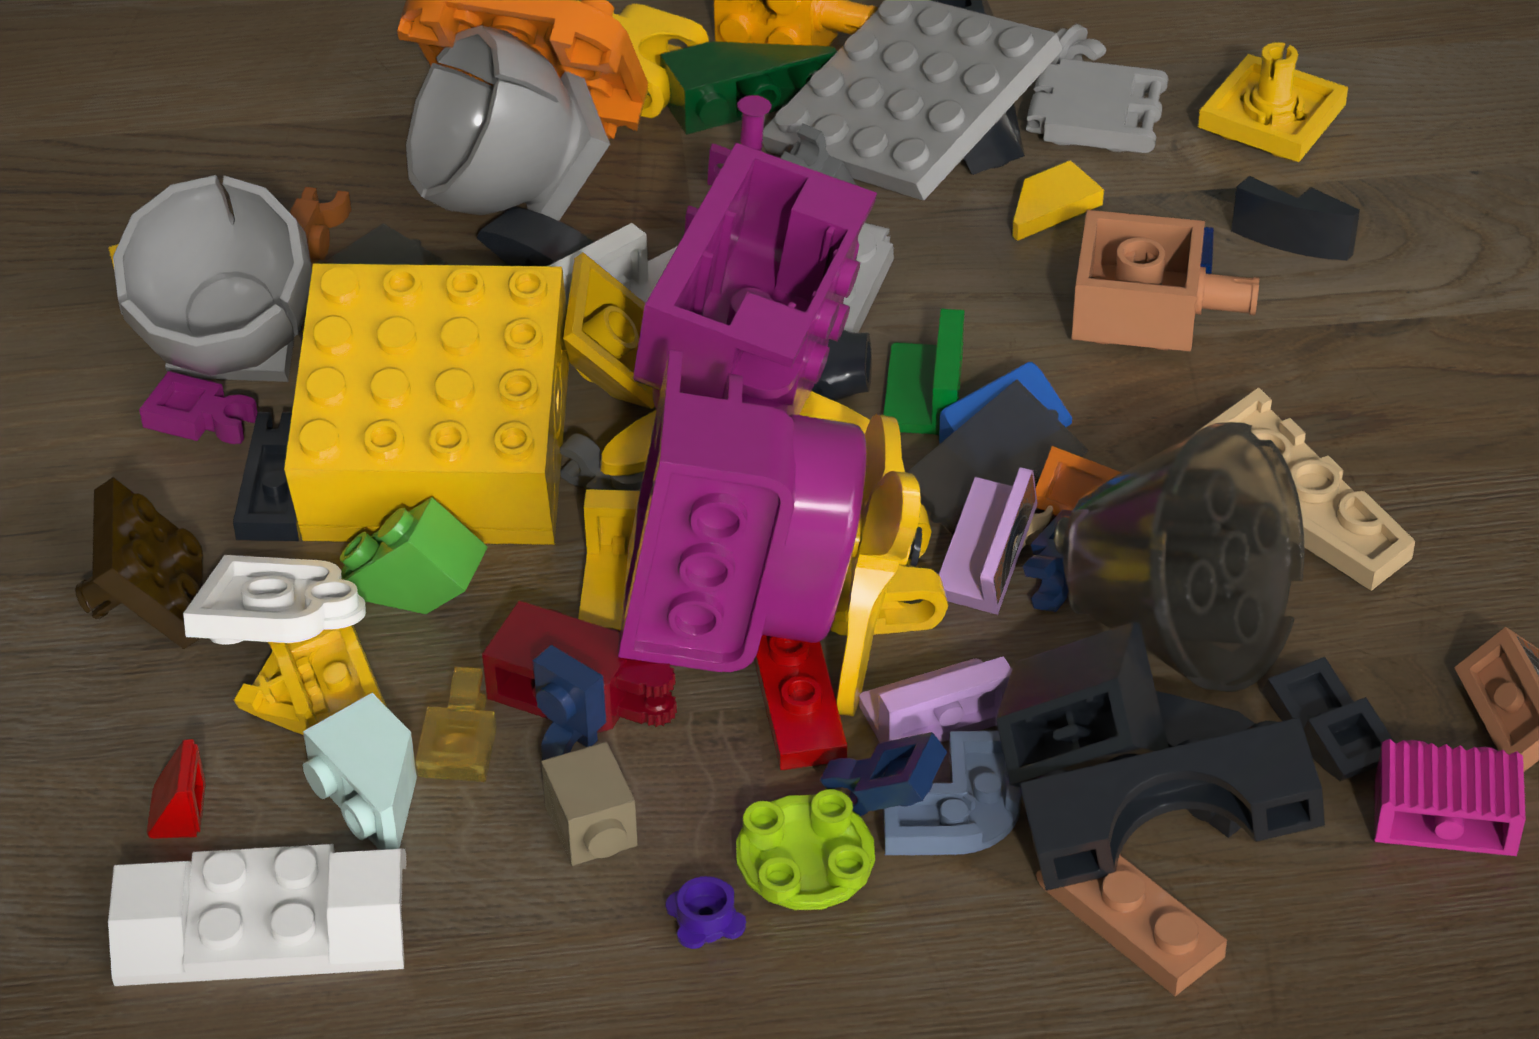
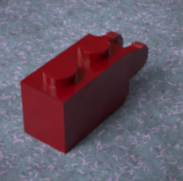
(631, 687)

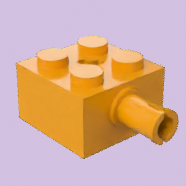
(788, 20)

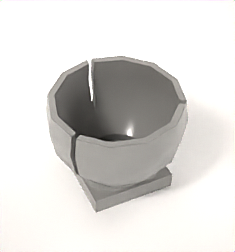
(506, 141)
(214, 287)

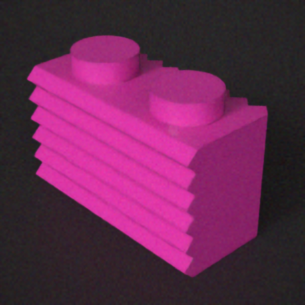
(1449, 797)

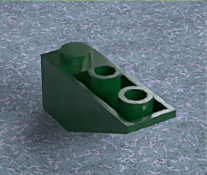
(715, 75)

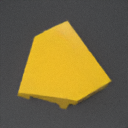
(310, 680)

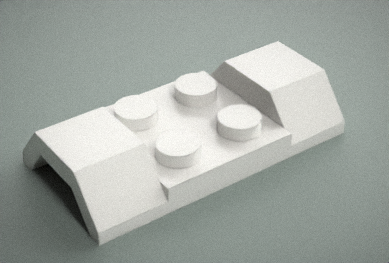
(257, 915)

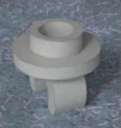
(1075, 45)

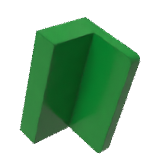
(926, 377)

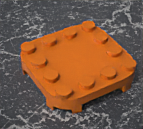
(566, 32)

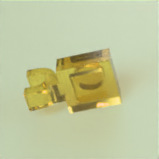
(459, 738)

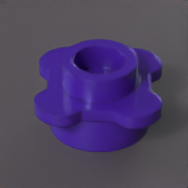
(710, 898)

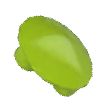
(805, 850)

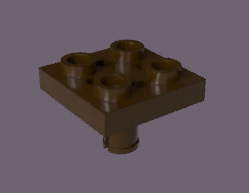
(140, 562)

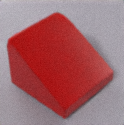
(178, 795)

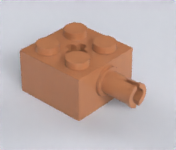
(1145, 282)

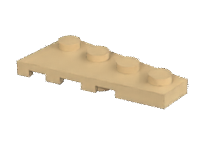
(1337, 522)

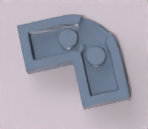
(959, 815)

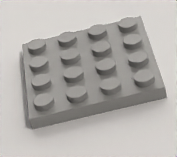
(915, 92)

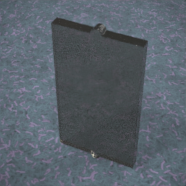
(991, 445)

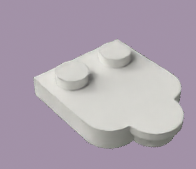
(272, 601)

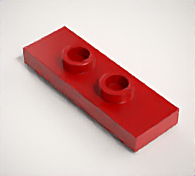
(799, 702)

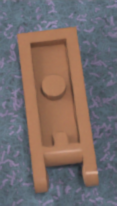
(1145, 925)

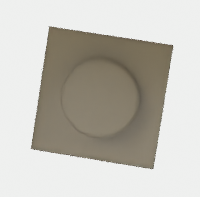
(589, 803)

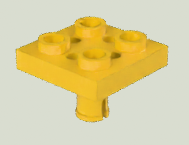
(1273, 104)

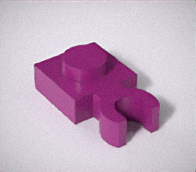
(192, 405)

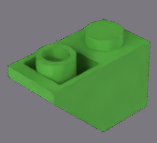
(414, 559)

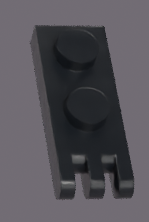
(264, 498)

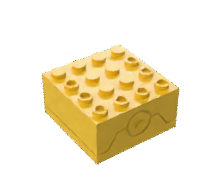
(429, 391)

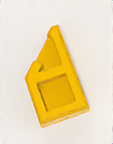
(1054, 198)

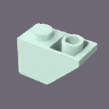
(365, 767)

